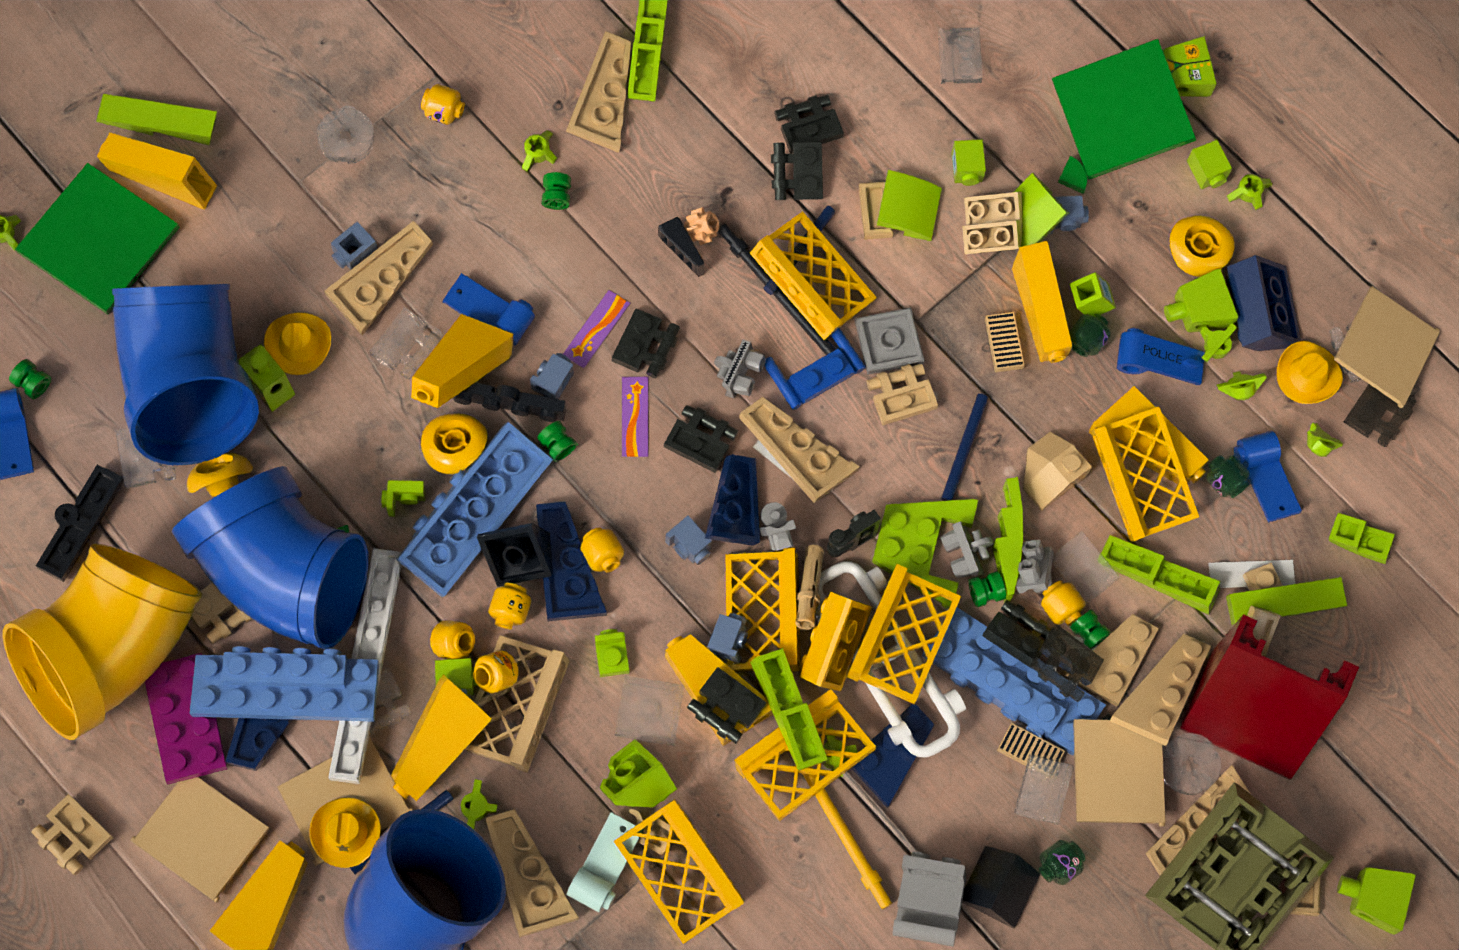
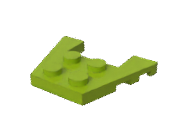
(910, 537)

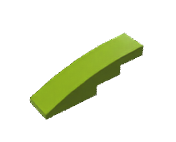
(647, 50)
(1008, 548)

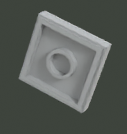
(889, 341)

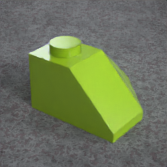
(636, 778)

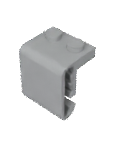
(930, 899)

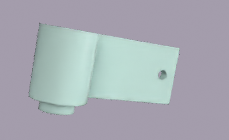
(603, 866)

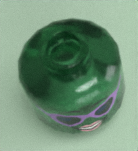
(1089, 335)
(1228, 476)
(1062, 862)

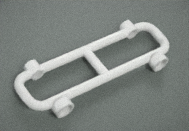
(948, 704)

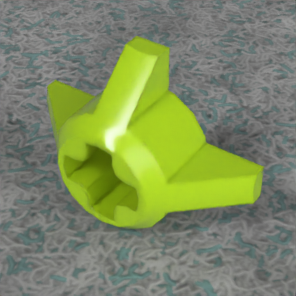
(541, 151)
(1251, 193)
(7, 230)
(1215, 340)
(1242, 385)
(1321, 442)
(834, 744)
(478, 805)

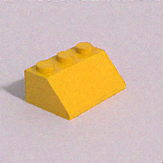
(834, 641)

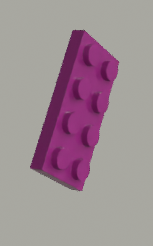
(186, 743)

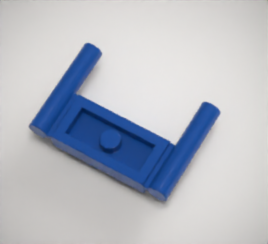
(819, 375)

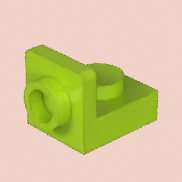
(404, 491)
(611, 653)

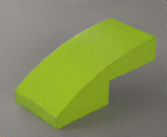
(1361, 539)

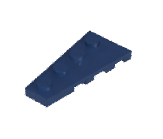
(571, 588)

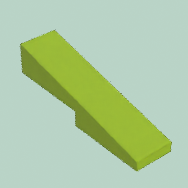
(158, 117)
(1157, 573)
(1289, 599)
(788, 709)

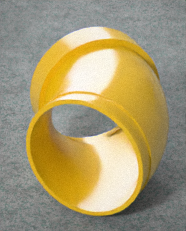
(98, 638)

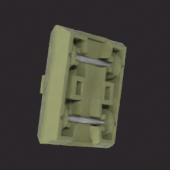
(1239, 874)

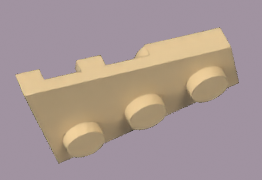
(1122, 656)

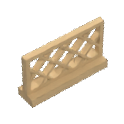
(537, 712)

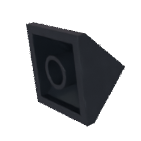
(517, 553)
(1000, 885)

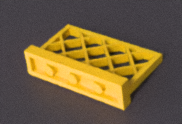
(798, 285)
(1121, 485)
(788, 607)
(878, 631)
(774, 745)
(702, 856)

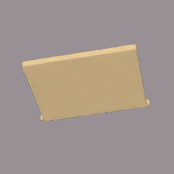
(1386, 346)
(1117, 774)
(314, 789)
(201, 836)

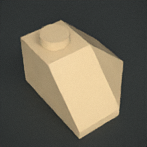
(1052, 469)

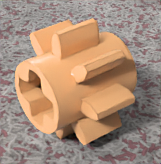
(702, 226)

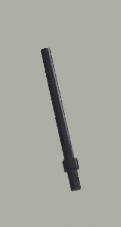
(741, 250)

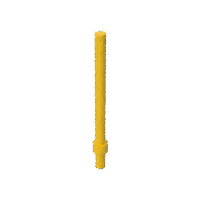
(870, 878)

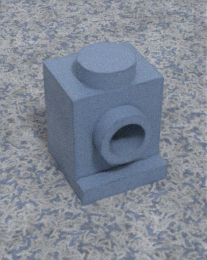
(1077, 213)
(353, 238)
(553, 376)
(689, 541)
(728, 637)

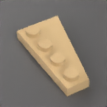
(602, 99)
(375, 280)
(803, 457)
(1161, 696)
(1176, 837)
(530, 885)

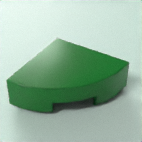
(1074, 175)

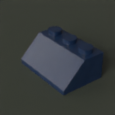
(1263, 304)

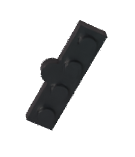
(512, 399)
(79, 522)

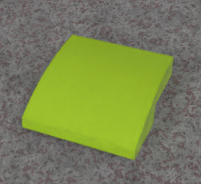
(909, 205)
(1039, 210)

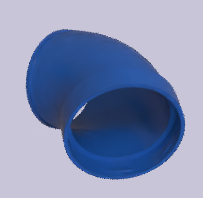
(182, 372)
(278, 559)
(430, 842)

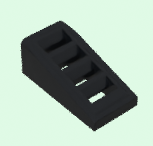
(678, 240)

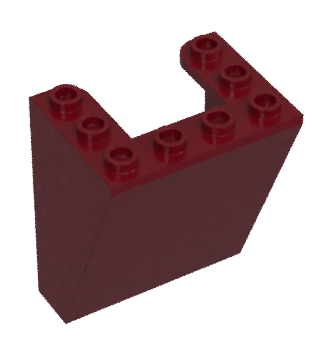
(1261, 705)

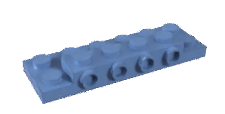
(474, 505)
(1010, 683)
(284, 685)

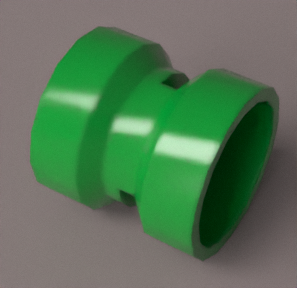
(556, 191)
(30, 379)
(557, 441)
(987, 589)
(1087, 623)

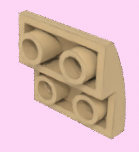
(993, 223)

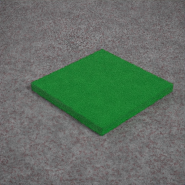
(1123, 109)
(97, 237)

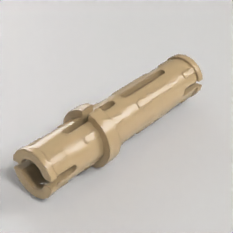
(808, 597)

